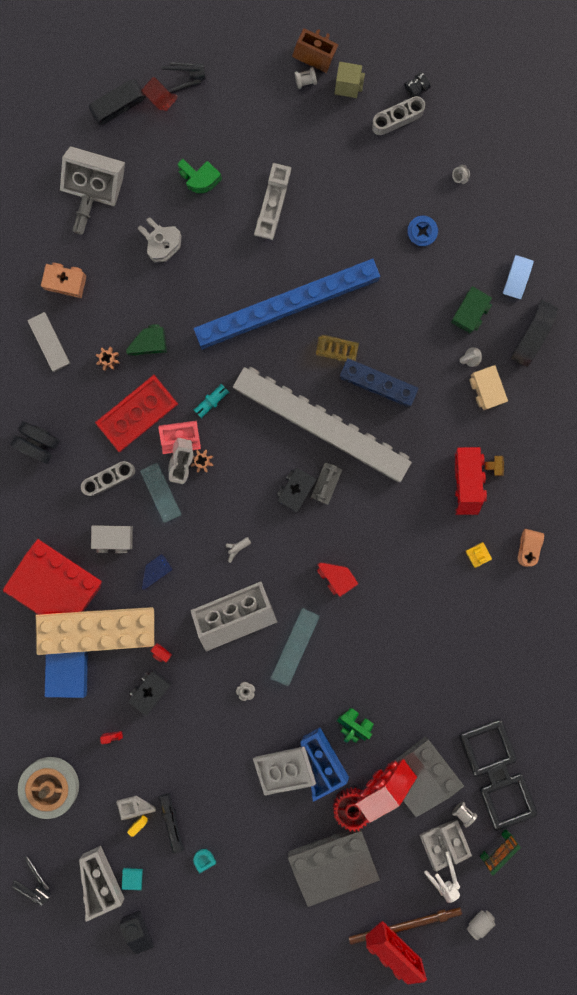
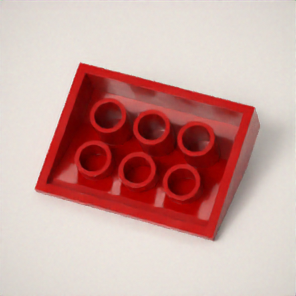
(51, 582)

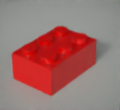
(386, 790)

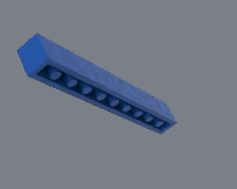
(287, 303)

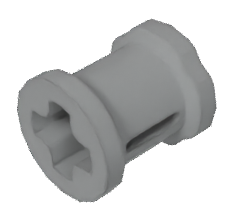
(305, 78)
(464, 814)

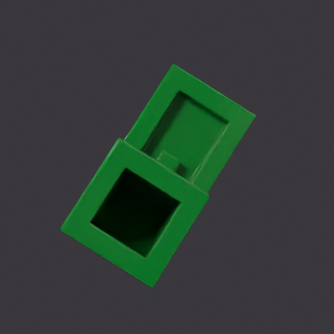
(201, 181)

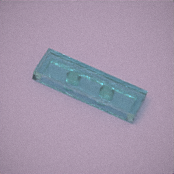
(160, 492)

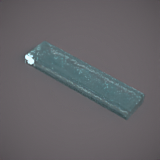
(295, 647)

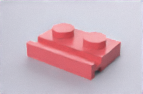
(184, 430)

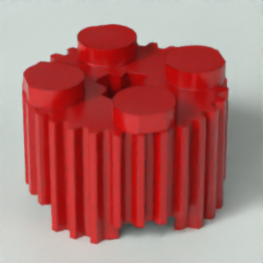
(342, 813)

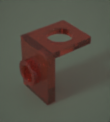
(158, 94)

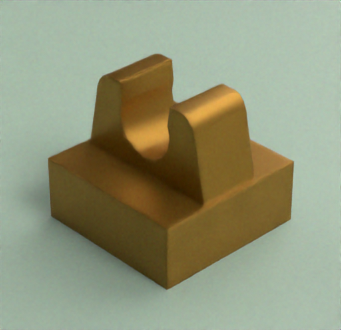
(497, 466)

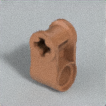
(530, 545)

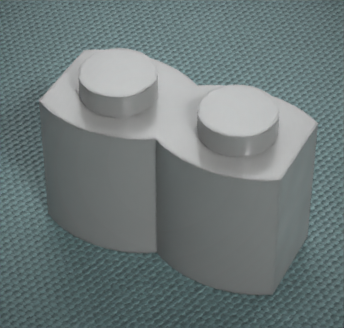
(180, 460)

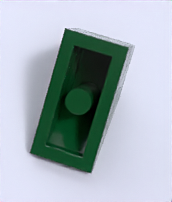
(149, 341)

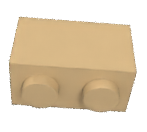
(488, 388)

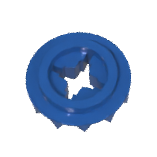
(422, 221)

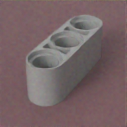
(403, 108)
(98, 479)

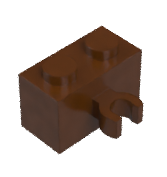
(315, 50)

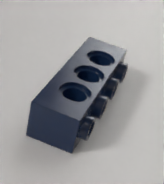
(378, 383)

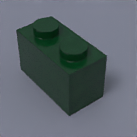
(471, 310)

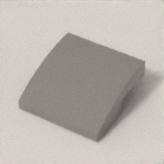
(442, 839)

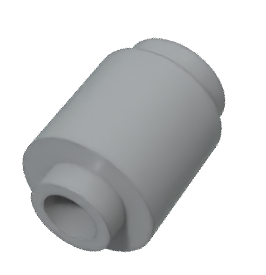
(481, 924)

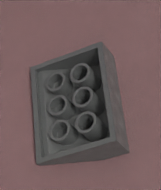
(333, 866)

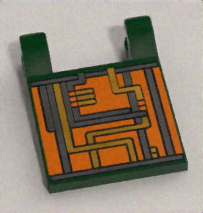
(501, 854)

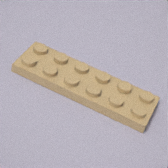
(94, 630)

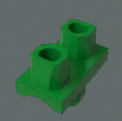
(362, 730)

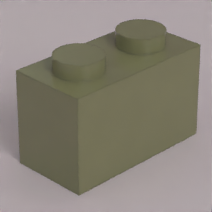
(349, 80)

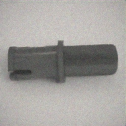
(82, 215)

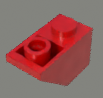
(340, 578)

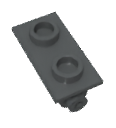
(326, 483)

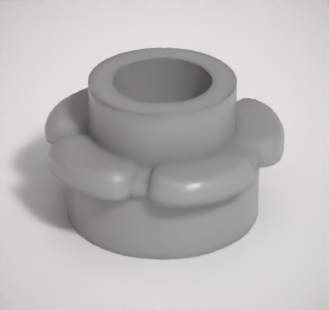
(457, 174)
(245, 696)

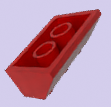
(395, 954)

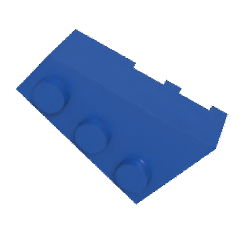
(324, 764)

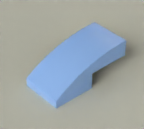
(518, 277)

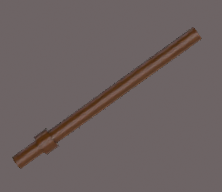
(441, 916)

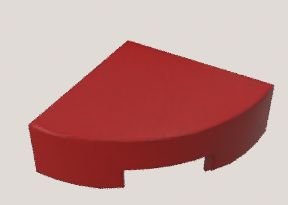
(108, 737)

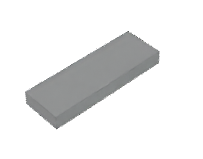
(49, 342)

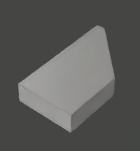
(134, 807)

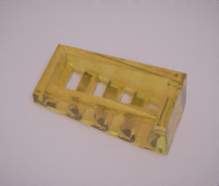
(321, 345)

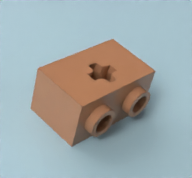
(52, 280)

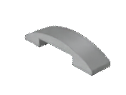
(273, 201)

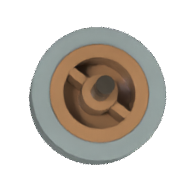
(48, 787)

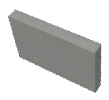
(284, 771)

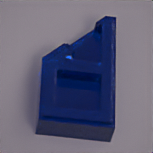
(155, 570)

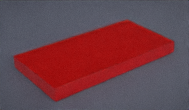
(136, 413)

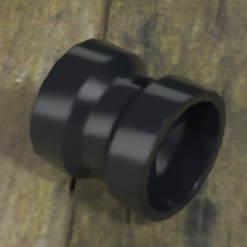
(417, 85)

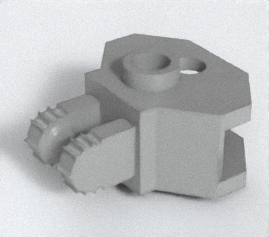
(159, 240)

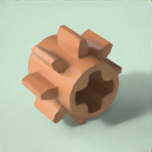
(102, 358)
(207, 463)

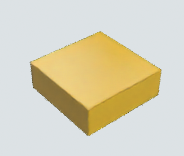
(137, 826)

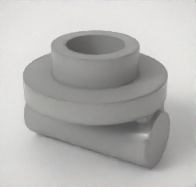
(472, 357)

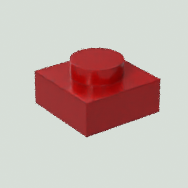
(160, 653)

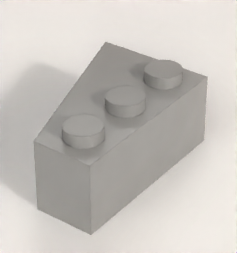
(99, 884)

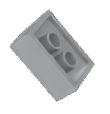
(91, 175)

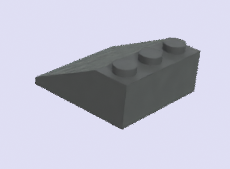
(434, 777)

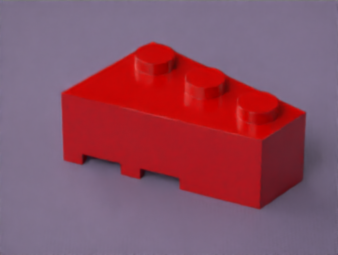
(469, 480)

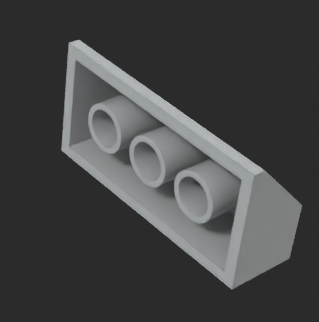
(233, 616)

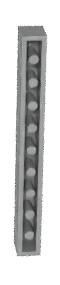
(321, 424)

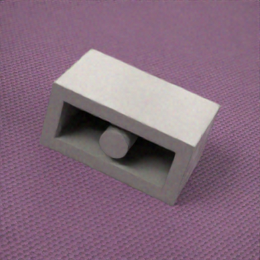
(111, 538)

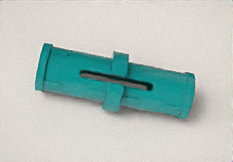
(211, 400)

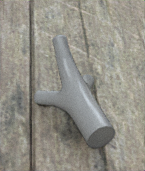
(237, 547)

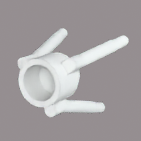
(447, 889)

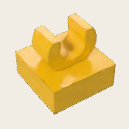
(478, 554)

